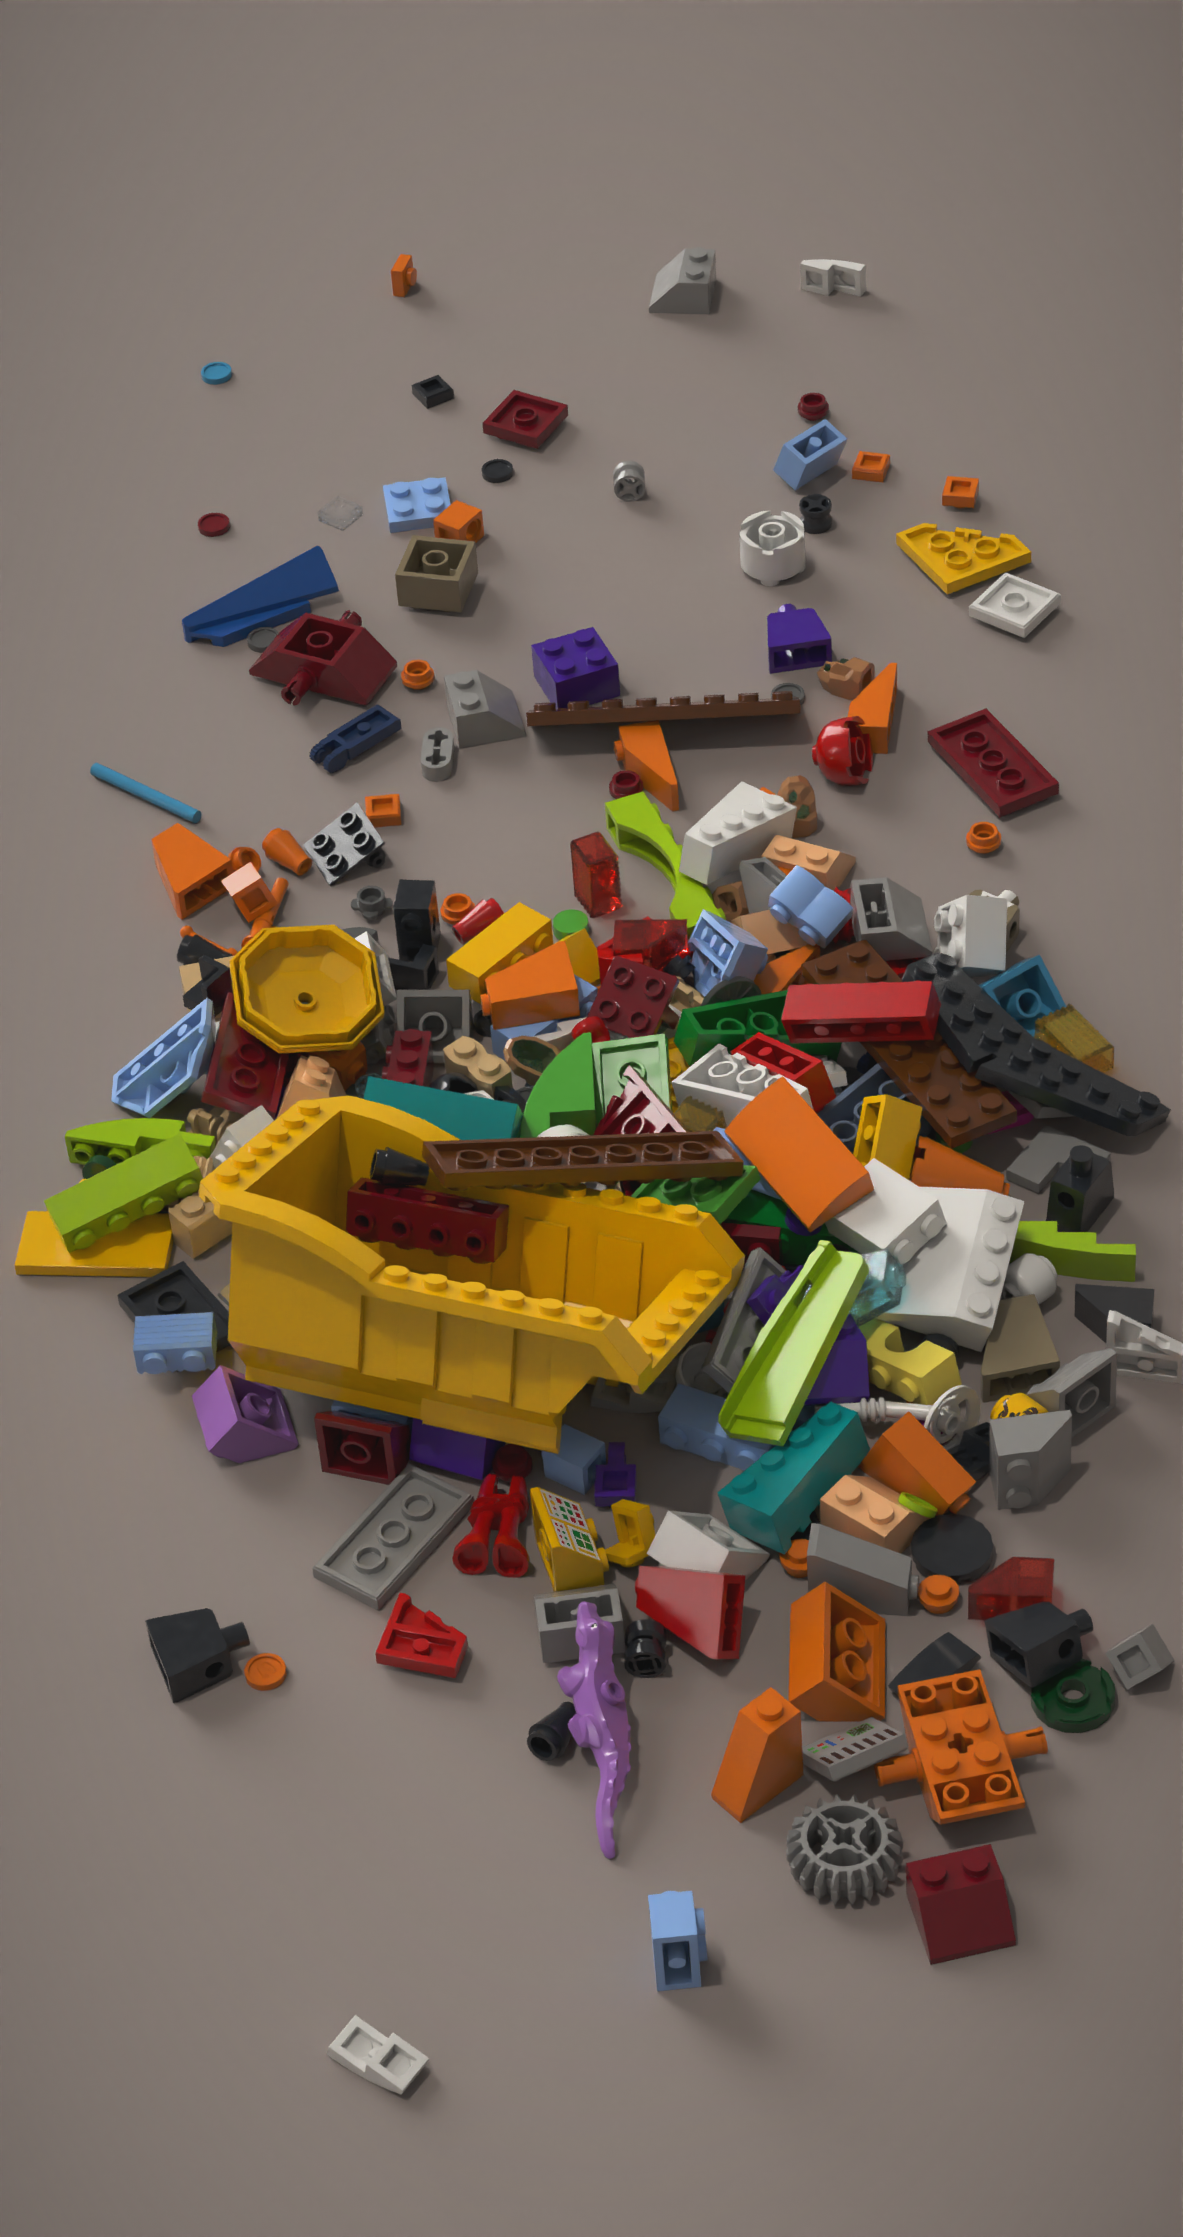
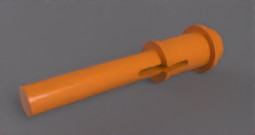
(266, 920)

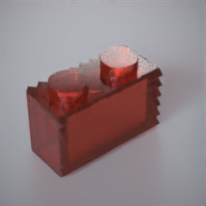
(596, 874)

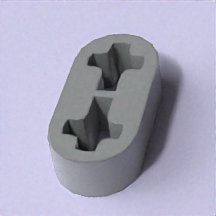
(432, 754)

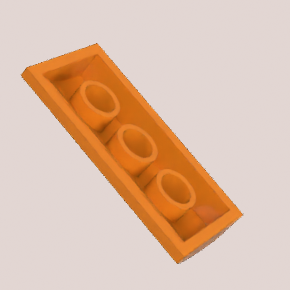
(798, 1155)

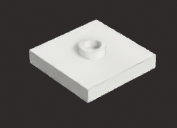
(1014, 605)

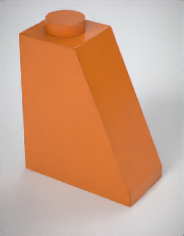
(189, 869)
(532, 990)
(916, 1463)
(760, 1755)

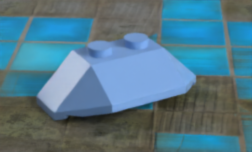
(723, 952)
(168, 1064)

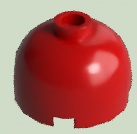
(844, 751)

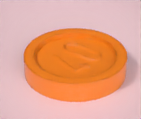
(265, 1671)

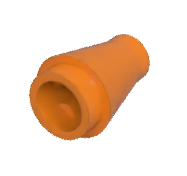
(284, 849)

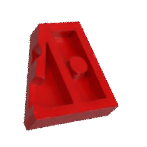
(420, 1641)

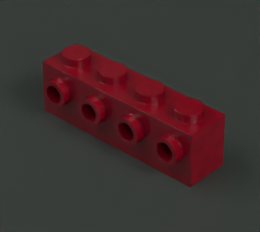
(410, 1058)
(427, 1220)

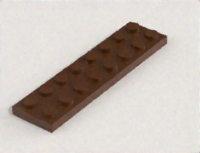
(679, 708)
(922, 1069)
(581, 1159)

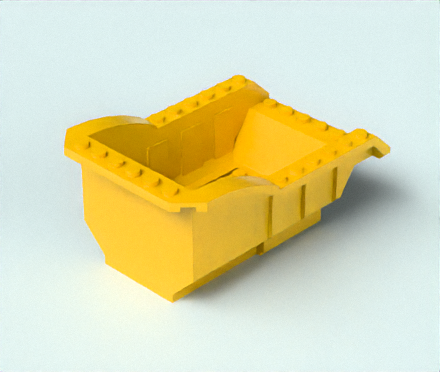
(465, 1346)

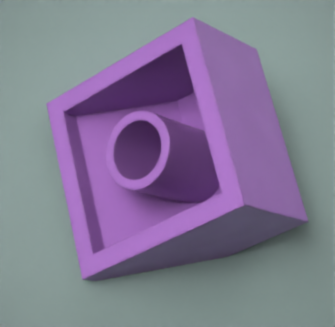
(242, 1417)

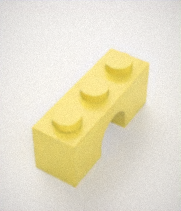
(914, 1375)

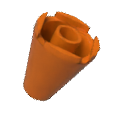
(946, 1168)

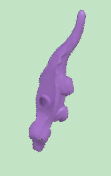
(599, 1715)

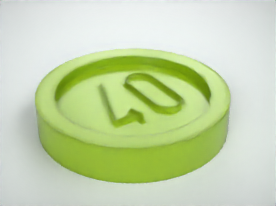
(917, 1505)

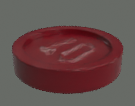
(213, 524)

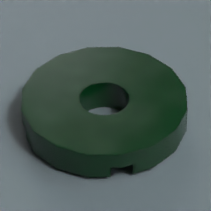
(1075, 1714)

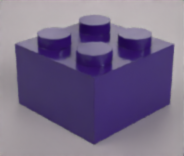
(576, 668)

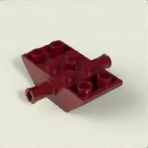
(326, 659)

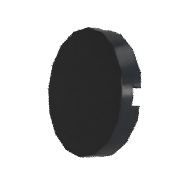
(952, 1547)

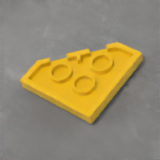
(961, 556)

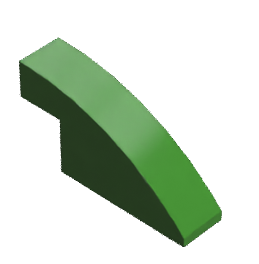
(563, 1092)

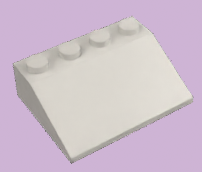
(962, 1270)

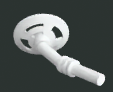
(938, 1418)

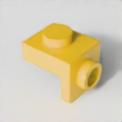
(634, 1531)

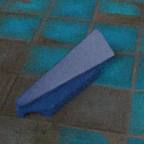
(263, 602)

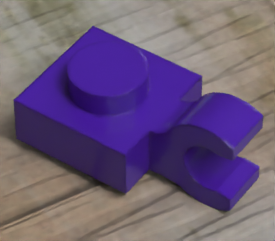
(771, 1292)
(616, 1479)

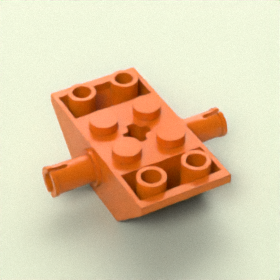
(958, 1749)

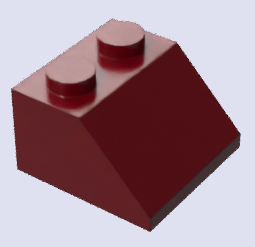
(362, 1446)
(960, 1904)

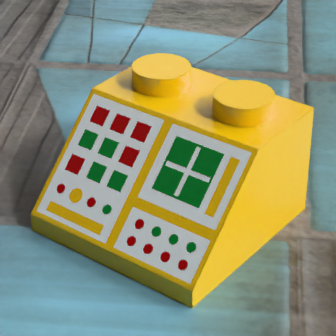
(566, 1542)

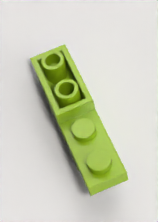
(129, 1137)

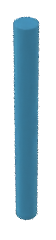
(145, 792)

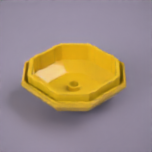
(310, 966)

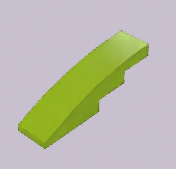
(1075, 1252)

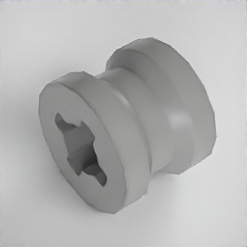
(626, 488)

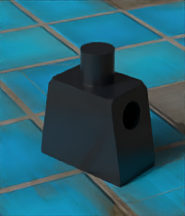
(1082, 1182)
(1037, 1640)
(193, 1650)

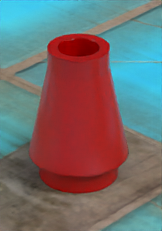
(477, 920)

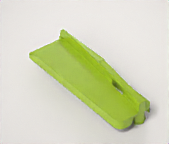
(793, 1348)

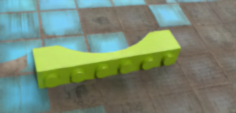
(640, 831)

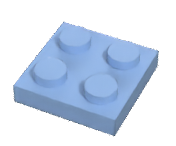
(415, 503)

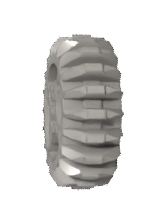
(843, 1864)

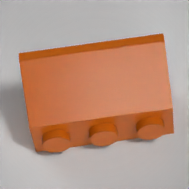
(836, 1657)

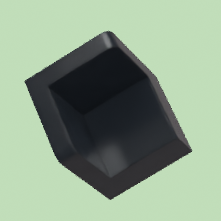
(416, 974)
(214, 985)

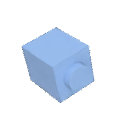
(576, 1460)

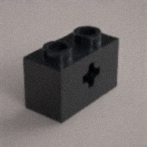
(416, 917)

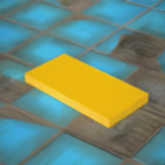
(136, 1251)

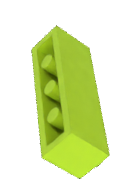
(124, 1193)

